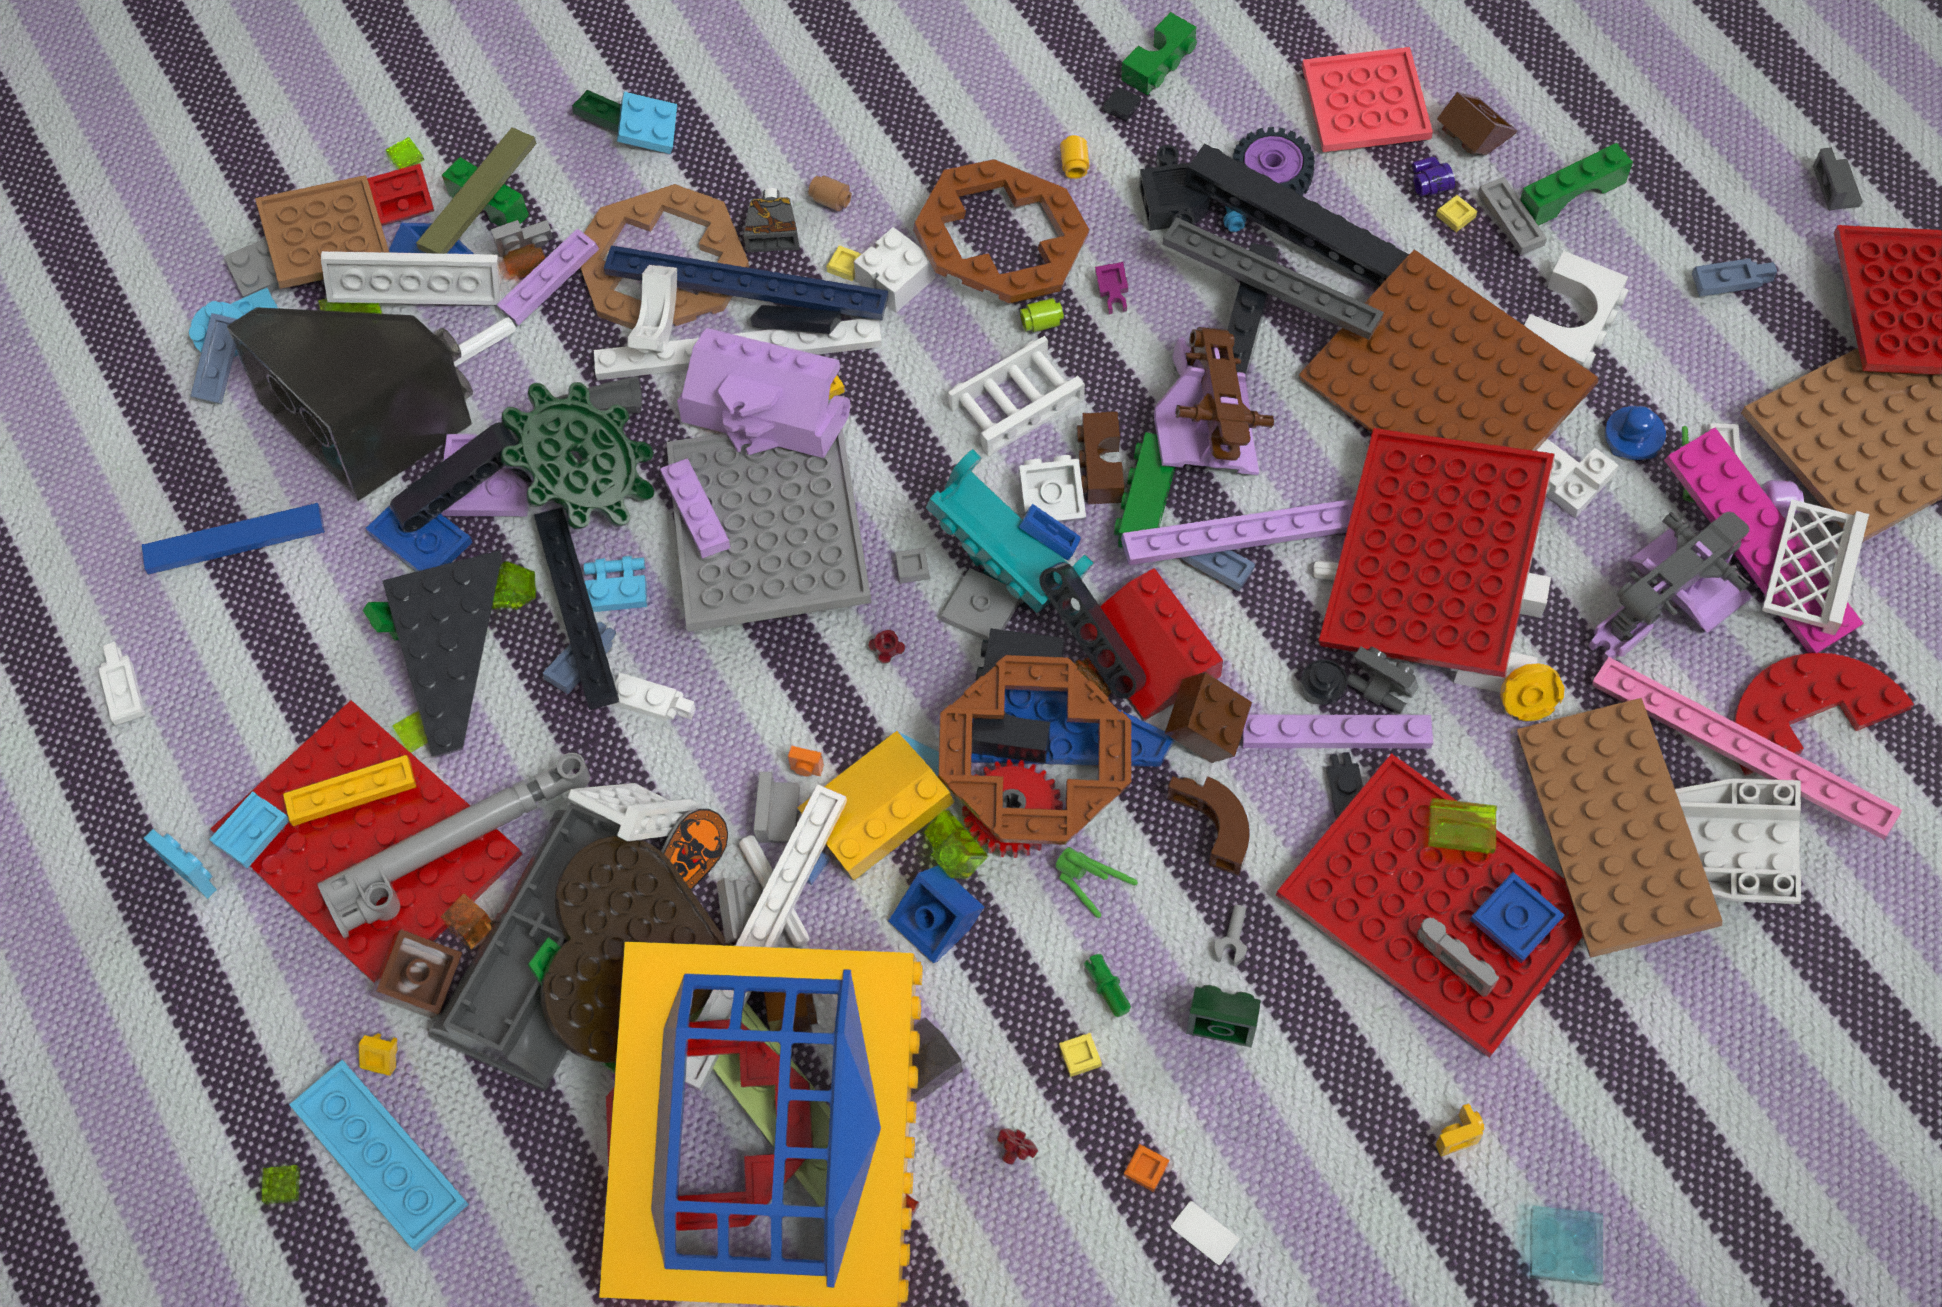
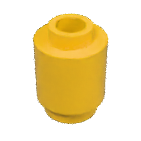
(1074, 156)

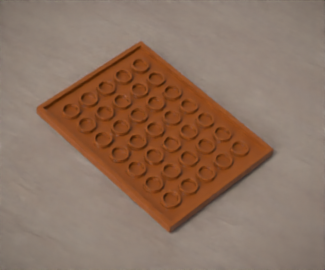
(1448, 366)

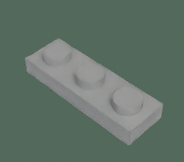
(1512, 215)

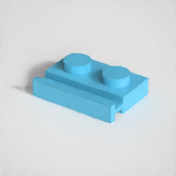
(249, 829)

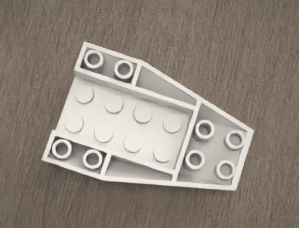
(1747, 837)

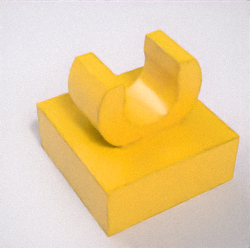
(378, 1054)

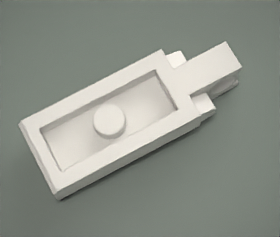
(120, 686)
(652, 698)

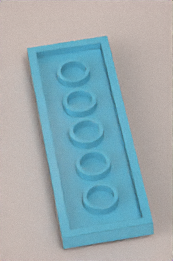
(379, 1155)

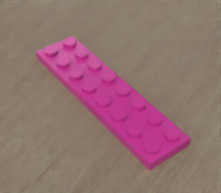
(1722, 485)

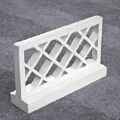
(1843, 566)
(634, 808)

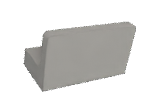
(775, 809)

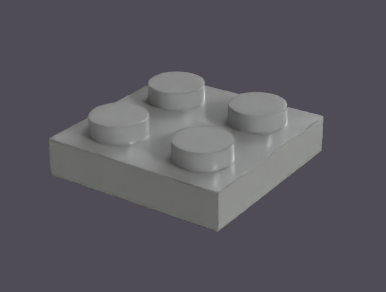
(253, 268)

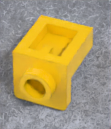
(1457, 1137)

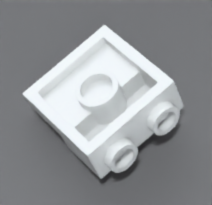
(1053, 487)

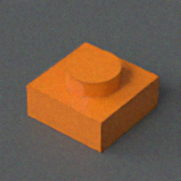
(805, 761)

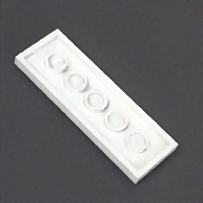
(411, 278)

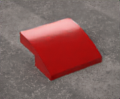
(400, 194)

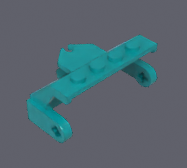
(993, 536)

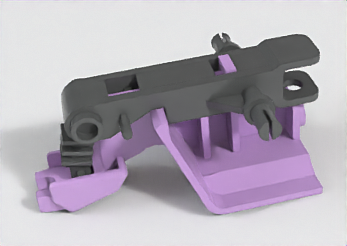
(1685, 569)

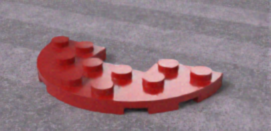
(1810, 685)

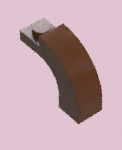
(1226, 814)

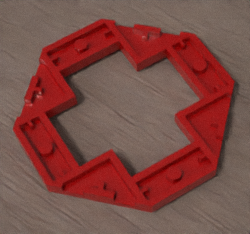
(757, 1068)

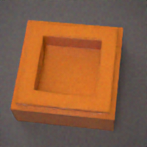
(1146, 1168)

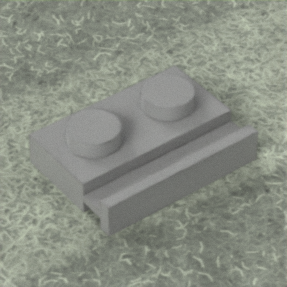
(736, 903)

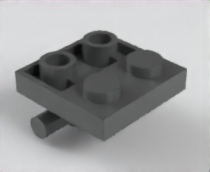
(1385, 677)

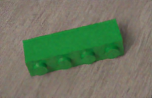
(1148, 490)

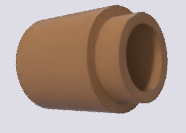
(830, 192)

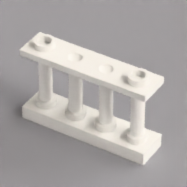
(1019, 420)

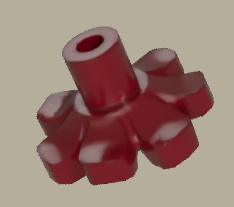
(1016, 1145)

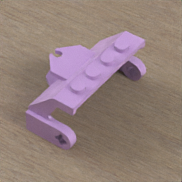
(762, 394)

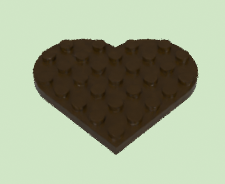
(602, 899)

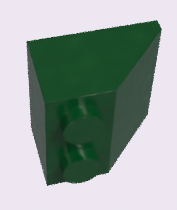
(1223, 1015)

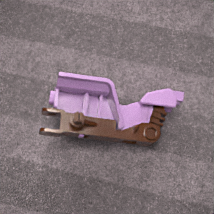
(1207, 410)

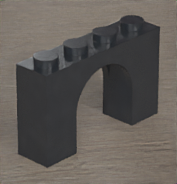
(1013, 736)

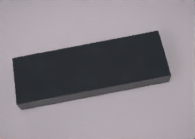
(795, 319)

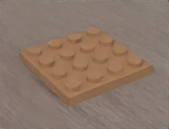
(319, 219)

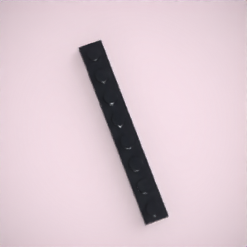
(576, 609)

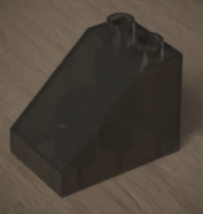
(355, 387)

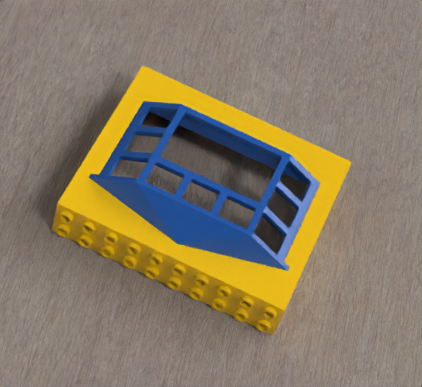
(866, 1140)

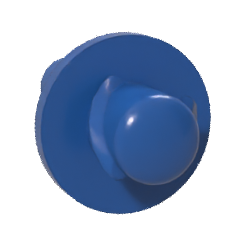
(1635, 433)

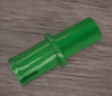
(1107, 985)

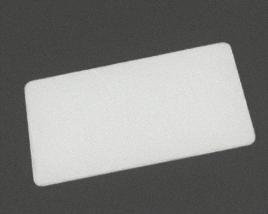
(1205, 1233)

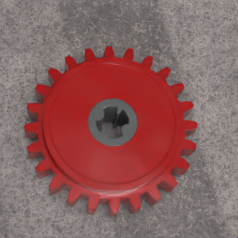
(1021, 789)

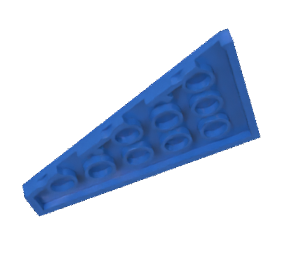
(1077, 741)

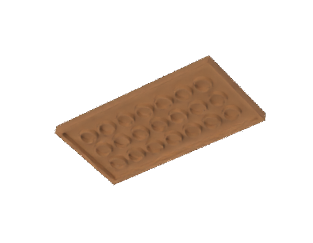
(1618, 828)

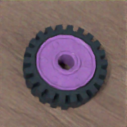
(1279, 157)

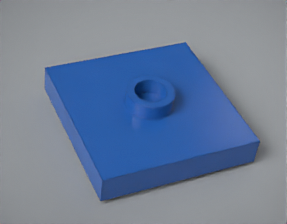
(1516, 917)

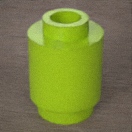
(1041, 315)

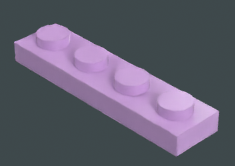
(547, 276)
(695, 508)

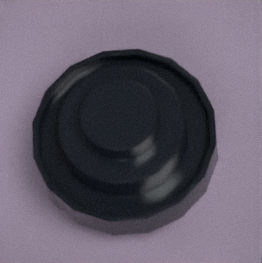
(1324, 682)

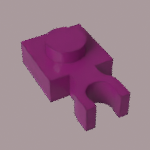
(1112, 283)

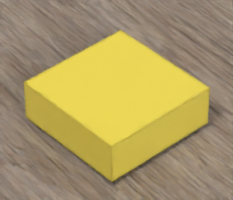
(1456, 213)
(843, 263)
(1080, 1054)

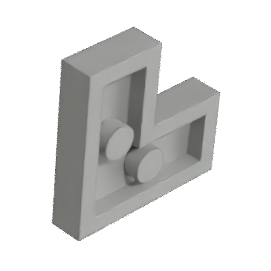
(512, 236)

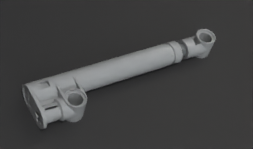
(356, 890)

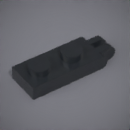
(1343, 781)

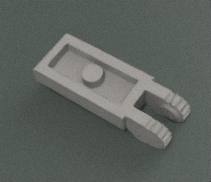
(1457, 956)

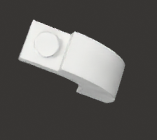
(656, 311)

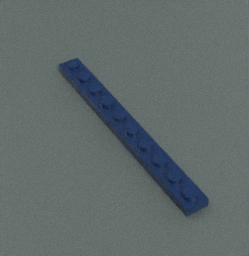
(752, 283)

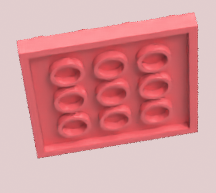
(1366, 99)

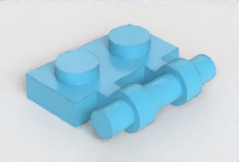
(619, 592)

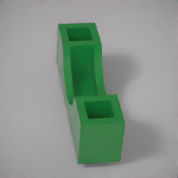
(1601, 170)

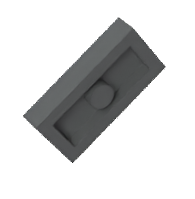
(1836, 181)

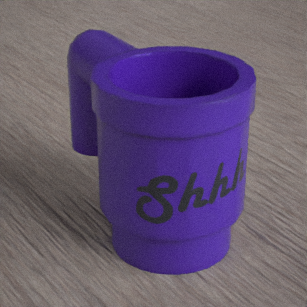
(1433, 177)

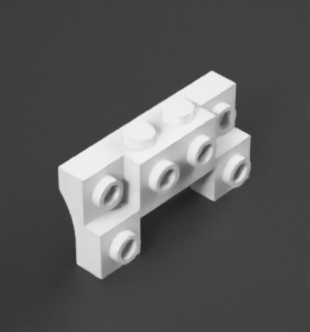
(1577, 483)

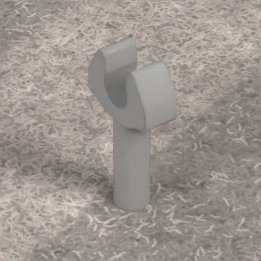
(1232, 939)

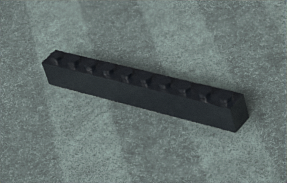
(1293, 216)

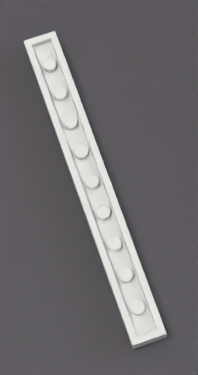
(630, 362)
(775, 905)

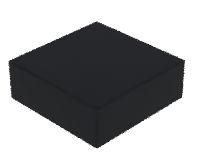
(1122, 104)

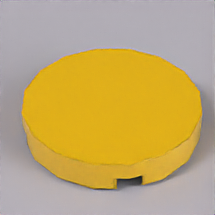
(1532, 692)

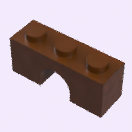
(1100, 436)

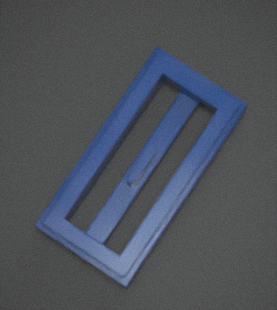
(1050, 532)

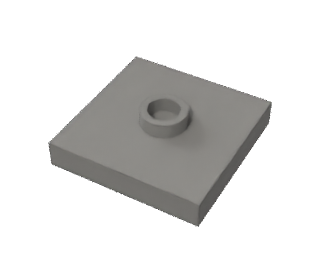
(980, 605)

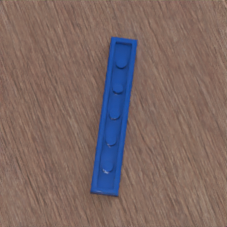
(232, 538)

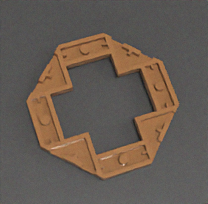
(644, 212)

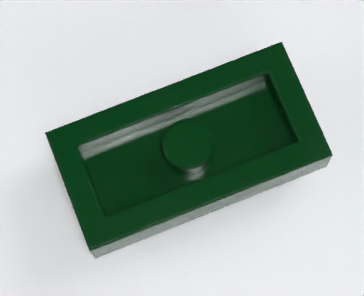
(598, 110)

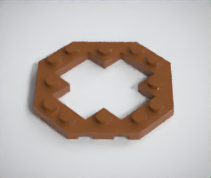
(980, 271)
(985, 793)

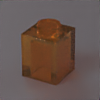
(467, 921)

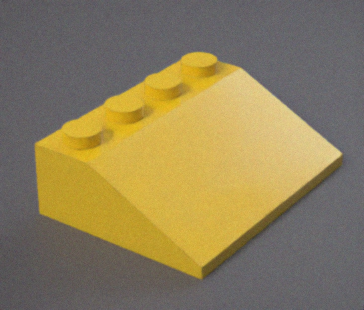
(888, 801)

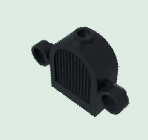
(1167, 195)

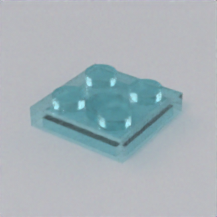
(1566, 1245)

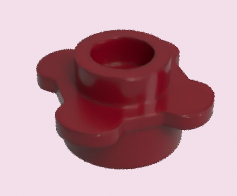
(882, 639)

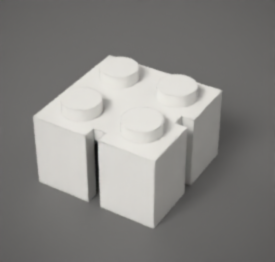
(899, 266)

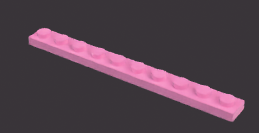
(1748, 748)

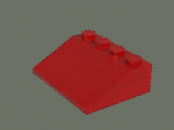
(1161, 640)

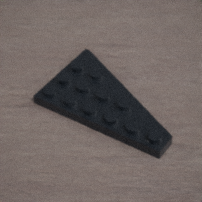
(442, 635)

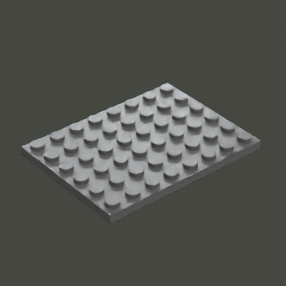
(787, 532)

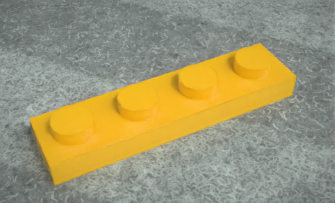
(349, 790)

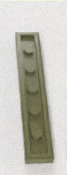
(476, 192)

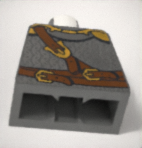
(770, 224)

